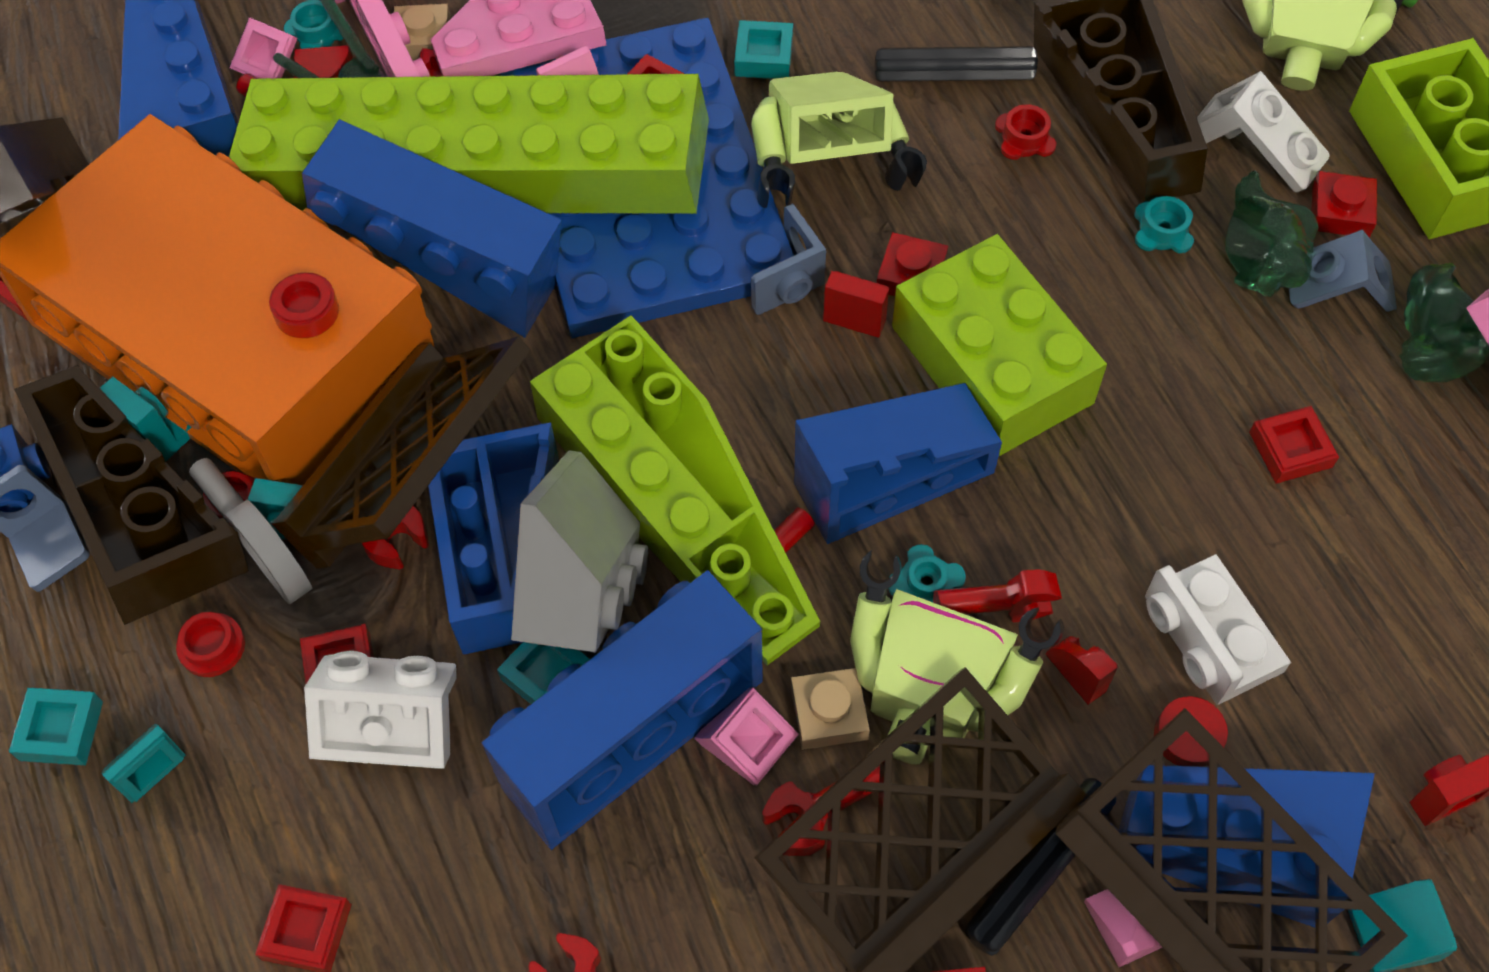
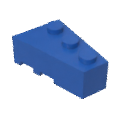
(890, 457)
(477, 528)
(1322, 802)

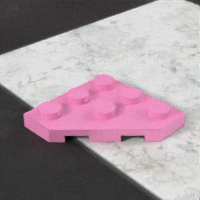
(514, 34)

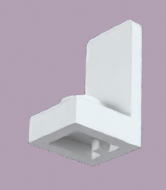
(1271, 126)

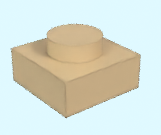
(422, 24)
(829, 708)

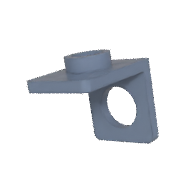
(1344, 267)
(795, 276)
(42, 532)

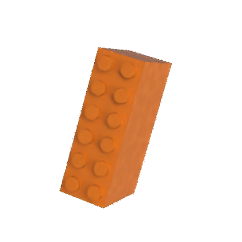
(165, 279)

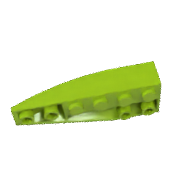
(675, 473)

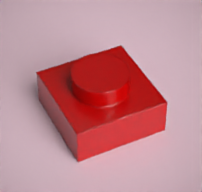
(1344, 203)
(907, 258)
(1452, 788)

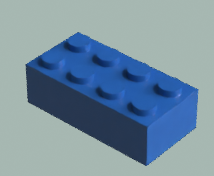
(625, 707)

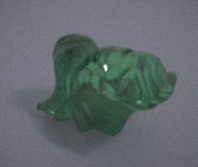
(1269, 239)
(1442, 332)

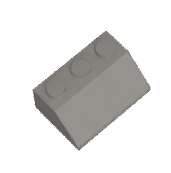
(574, 559)

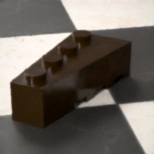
(1127, 89)
(35, 164)
(134, 511)

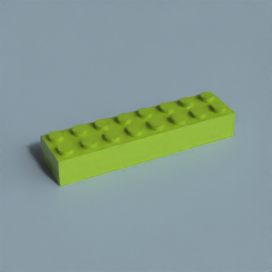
(537, 138)

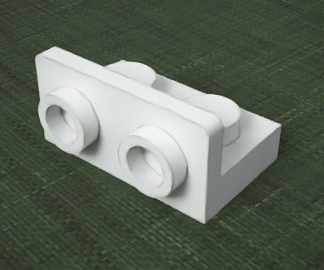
(1214, 628)
(380, 710)

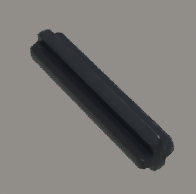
(956, 63)
(1024, 887)

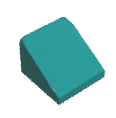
(143, 763)
(1420, 915)

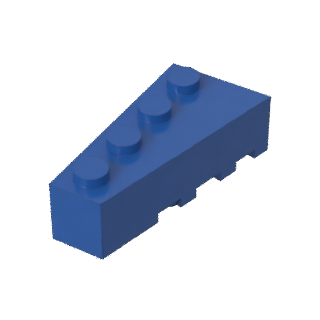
(174, 73)
(437, 223)

